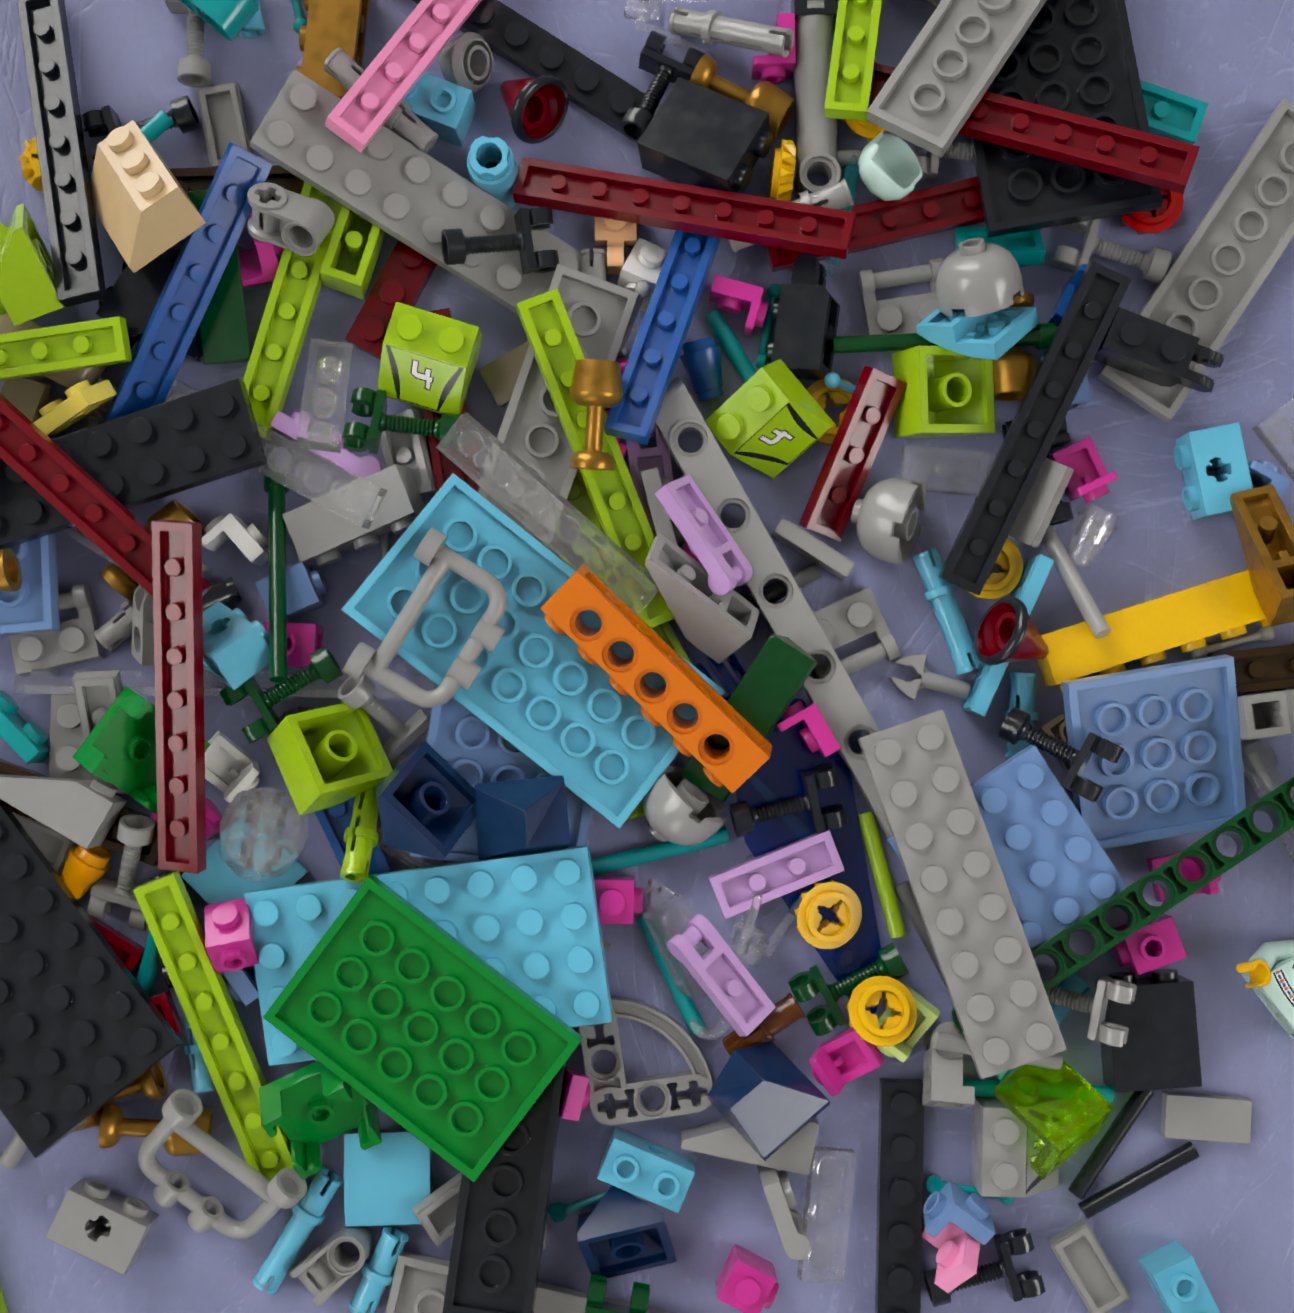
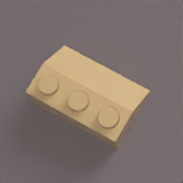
(139, 197)

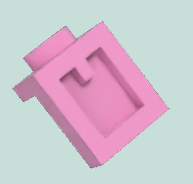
(955, 1258)

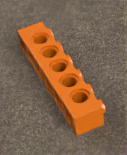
(652, 654)

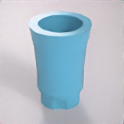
(493, 168)

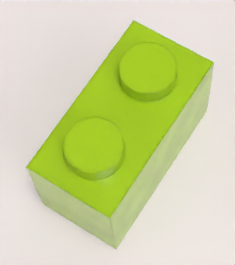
(351, 254)

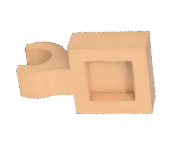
(615, 236)

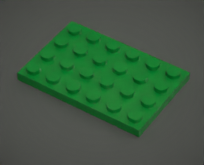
(422, 1027)

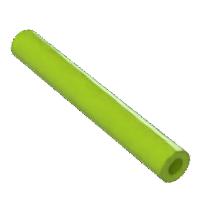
(882, 874)

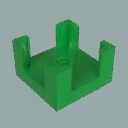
(124, 748)
(313, 1109)

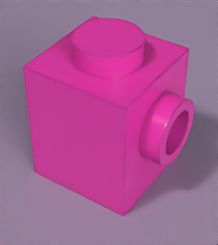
(301, 642)
(617, 898)
(1150, 946)
(747, 1281)

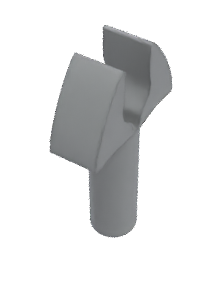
(928, 680)

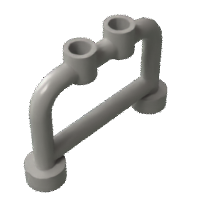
(463, 670)
(206, 1212)

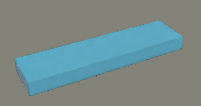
(990, 676)

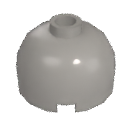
(978, 279)
(889, 519)
(681, 809)

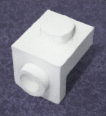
(642, 265)
(247, 538)
(229, 767)

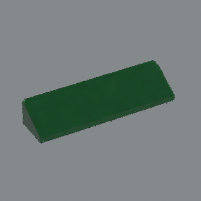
(224, 323)
(760, 699)

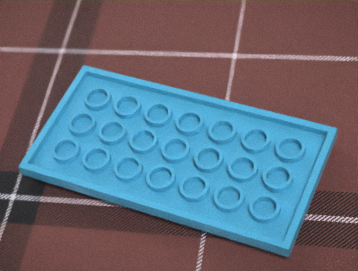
(534, 681)
(519, 913)

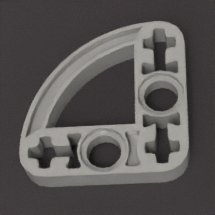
(615, 1080)

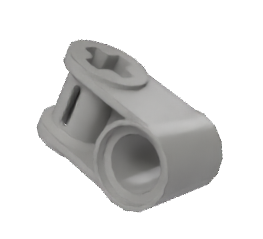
(290, 220)
(330, 1266)

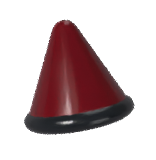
(535, 106)
(1008, 634)

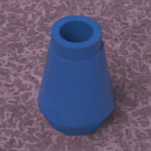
(704, 367)

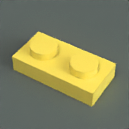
(80, 402)

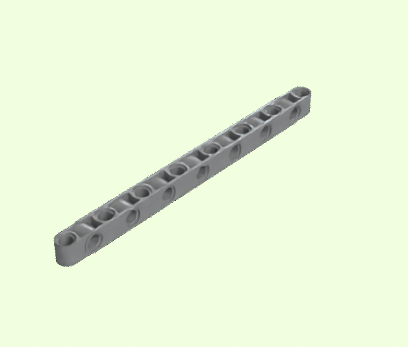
(790, 618)

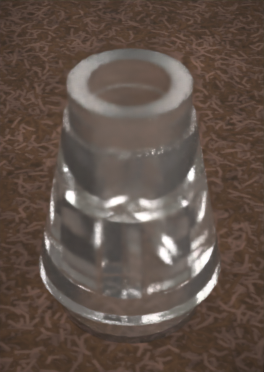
(1090, 534)

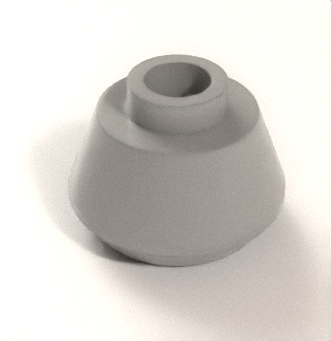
(467, 61)

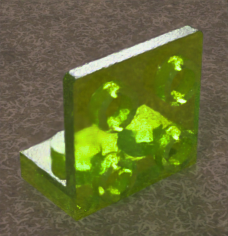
(1056, 1108)

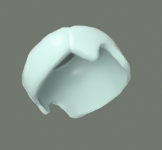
(889, 167)

